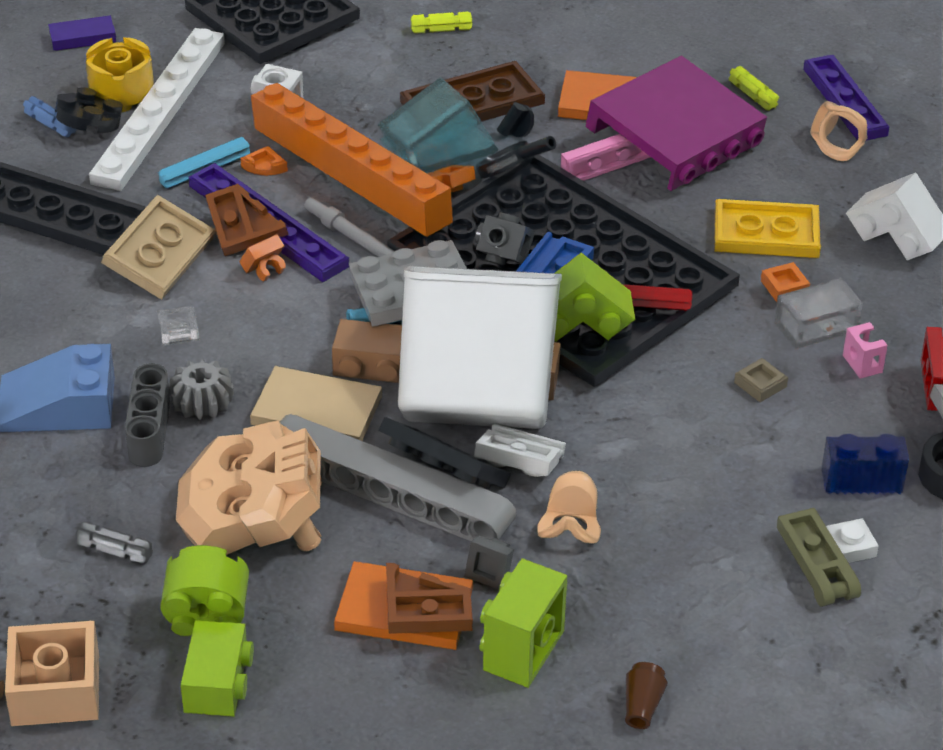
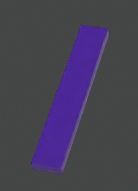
(300, 245)

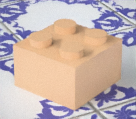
(52, 673)

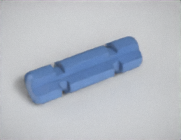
(46, 115)

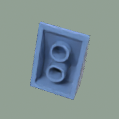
(60, 391)

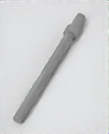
(335, 220)

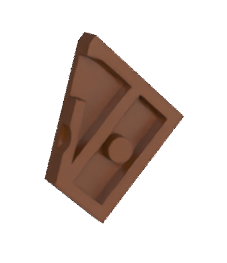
(241, 220)

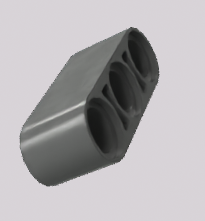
(147, 415)

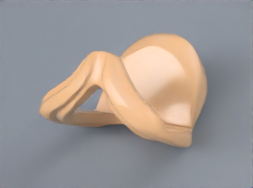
(824, 123)
(572, 496)

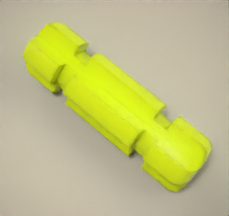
(441, 22)
(753, 88)

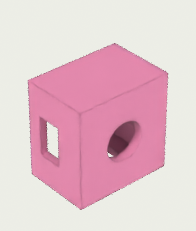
(860, 352)

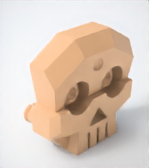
(252, 490)

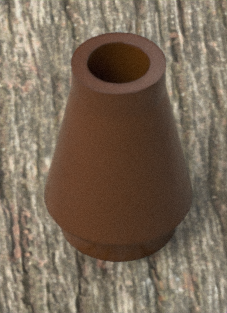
(643, 693)

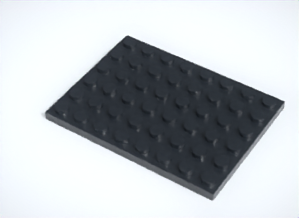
(623, 245)

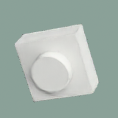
(854, 540)

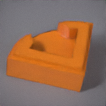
(264, 162)

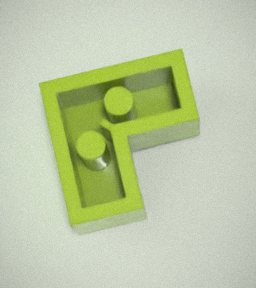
(591, 297)

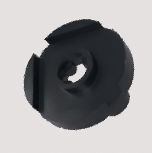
(86, 108)

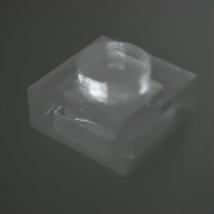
(178, 325)

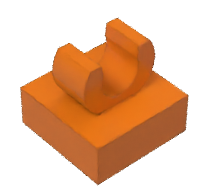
(264, 254)

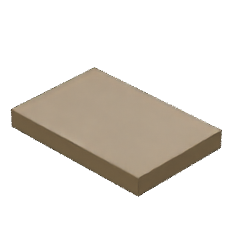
(158, 247)
(318, 398)

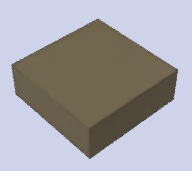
(761, 380)

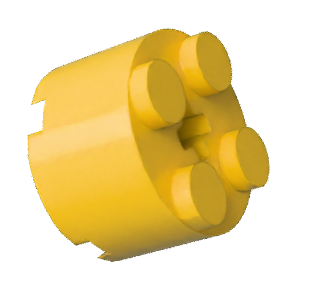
(120, 70)

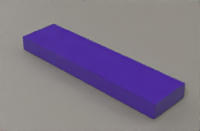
(841, 89)

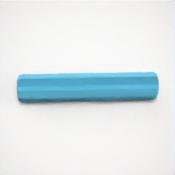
(220, 155)

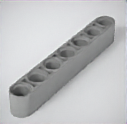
(407, 485)

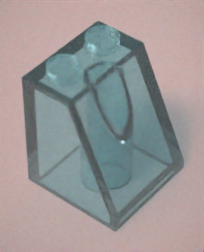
(436, 129)

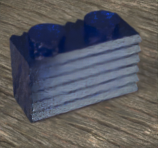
(865, 464)

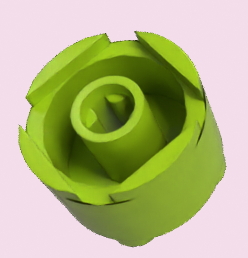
(204, 588)

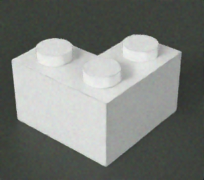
(902, 210)

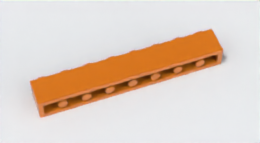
(353, 159)

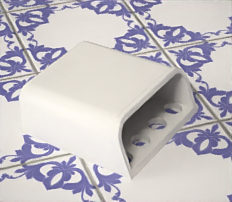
(477, 346)

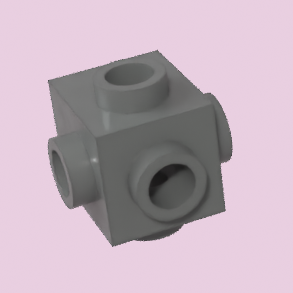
(504, 239)

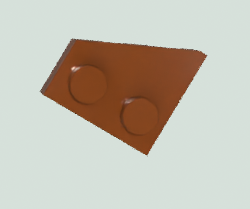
(426, 604)

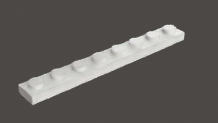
(156, 110)

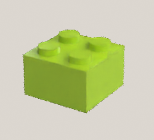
(523, 622)

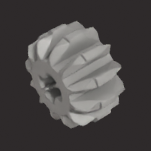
(201, 389)

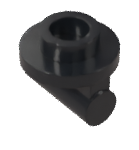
(517, 121)

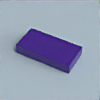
(81, 32)

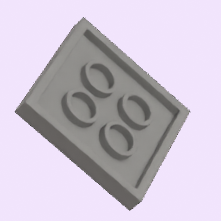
(381, 278)

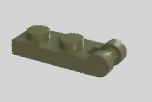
(818, 556)

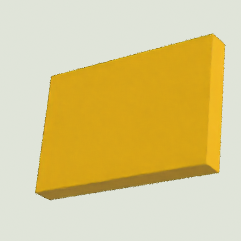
(767, 228)

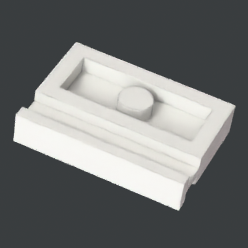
(520, 450)

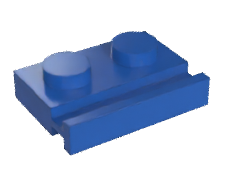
(553, 254)

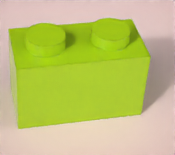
(215, 668)

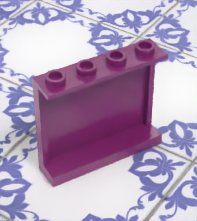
(680, 119)

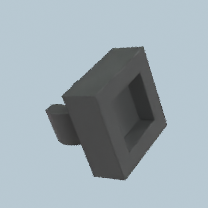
(488, 561)

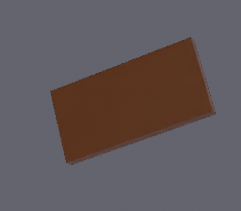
(492, 90)

